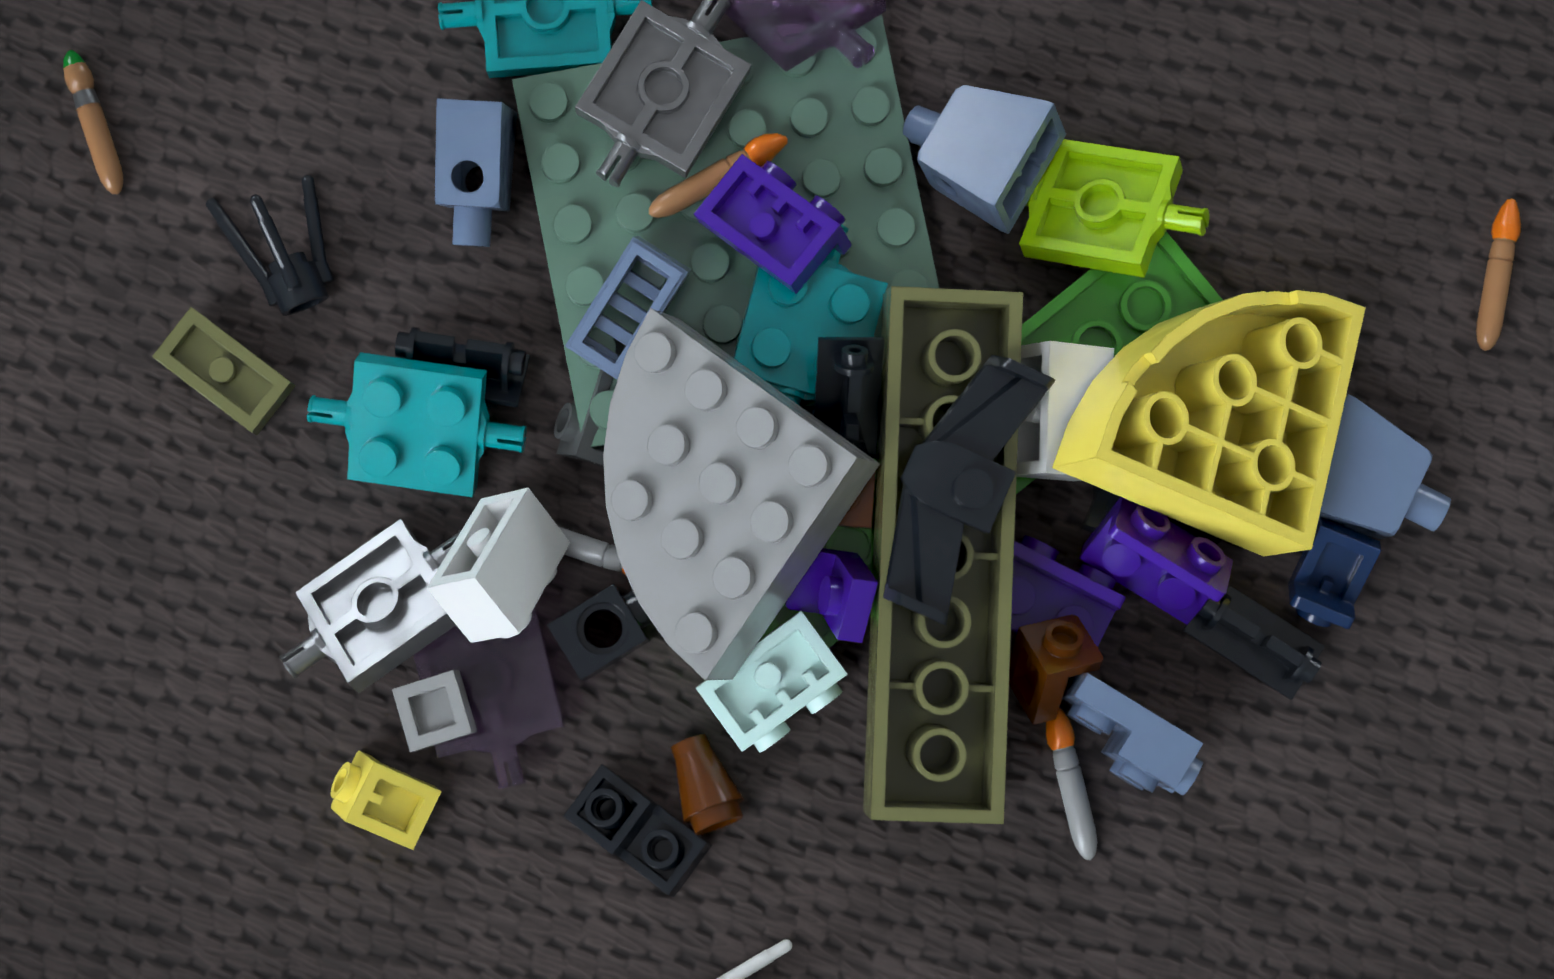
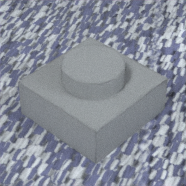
(434, 710)

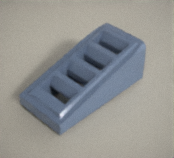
(654, 258)

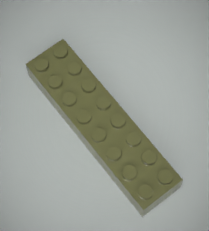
(935, 687)

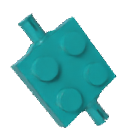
(539, 34)
(784, 327)
(416, 424)

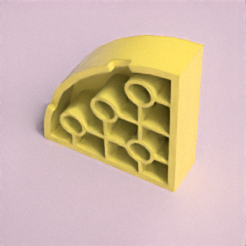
(1224, 417)

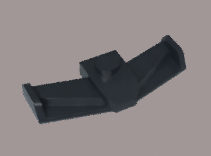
(957, 483)

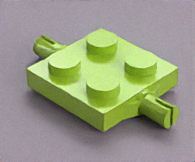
(1106, 208)

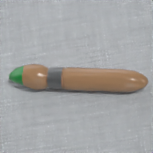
(93, 122)

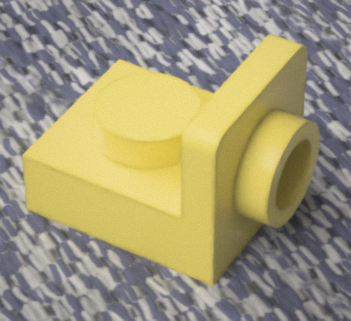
(383, 799)

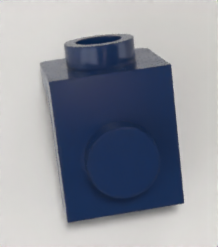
(1332, 575)

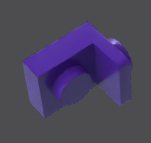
(840, 590)

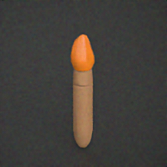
(703, 182)
(1497, 279)

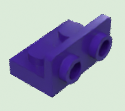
(771, 223)
(1158, 559)
(1051, 590)

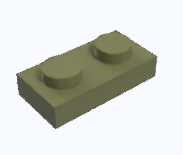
(223, 371)

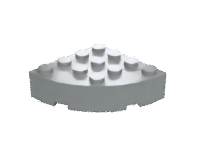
(717, 492)

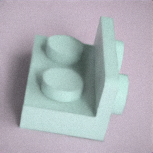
(777, 680)

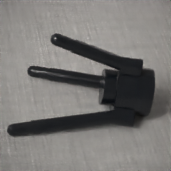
(294, 280)

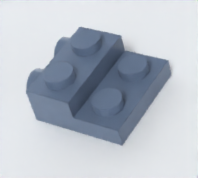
(1143, 745)

